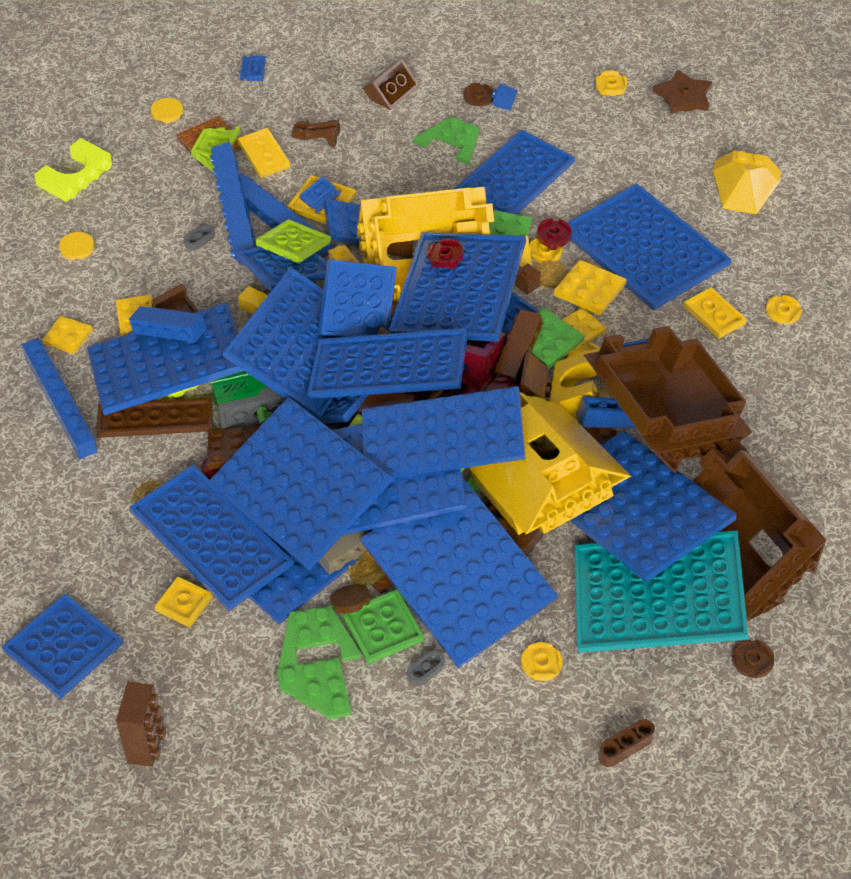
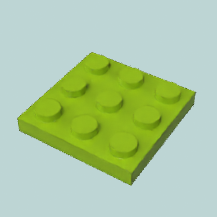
(293, 241)

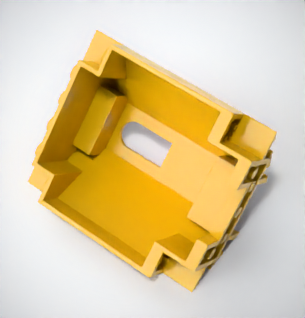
(407, 216)
(553, 491)

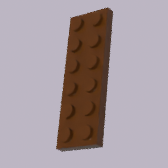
(158, 418)

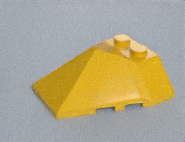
(745, 180)

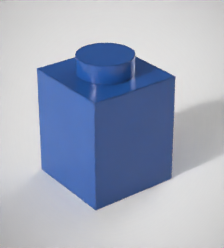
(504, 97)

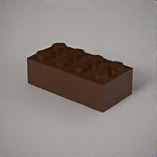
(140, 724)

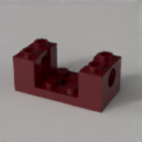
(482, 361)

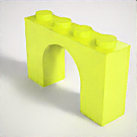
(68, 185)

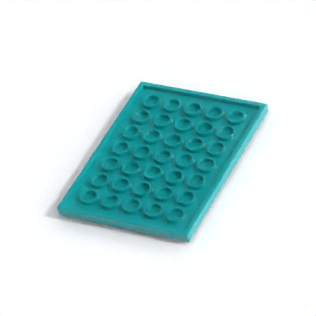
(683, 605)

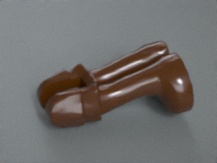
(307, 130)

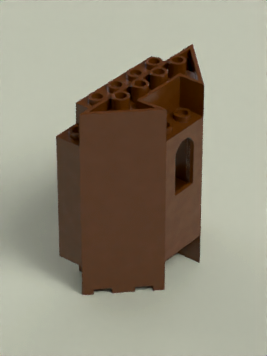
(672, 394)
(761, 504)

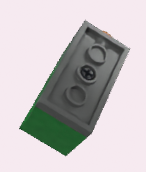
(239, 398)

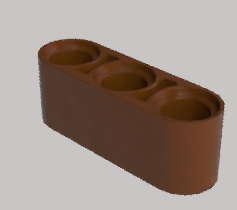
(631, 735)

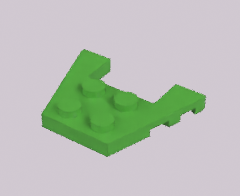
(455, 133)
(312, 629)

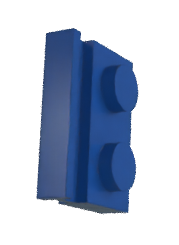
(253, 68)
(318, 192)

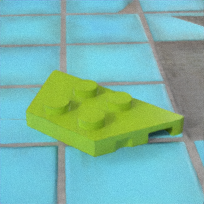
(211, 138)

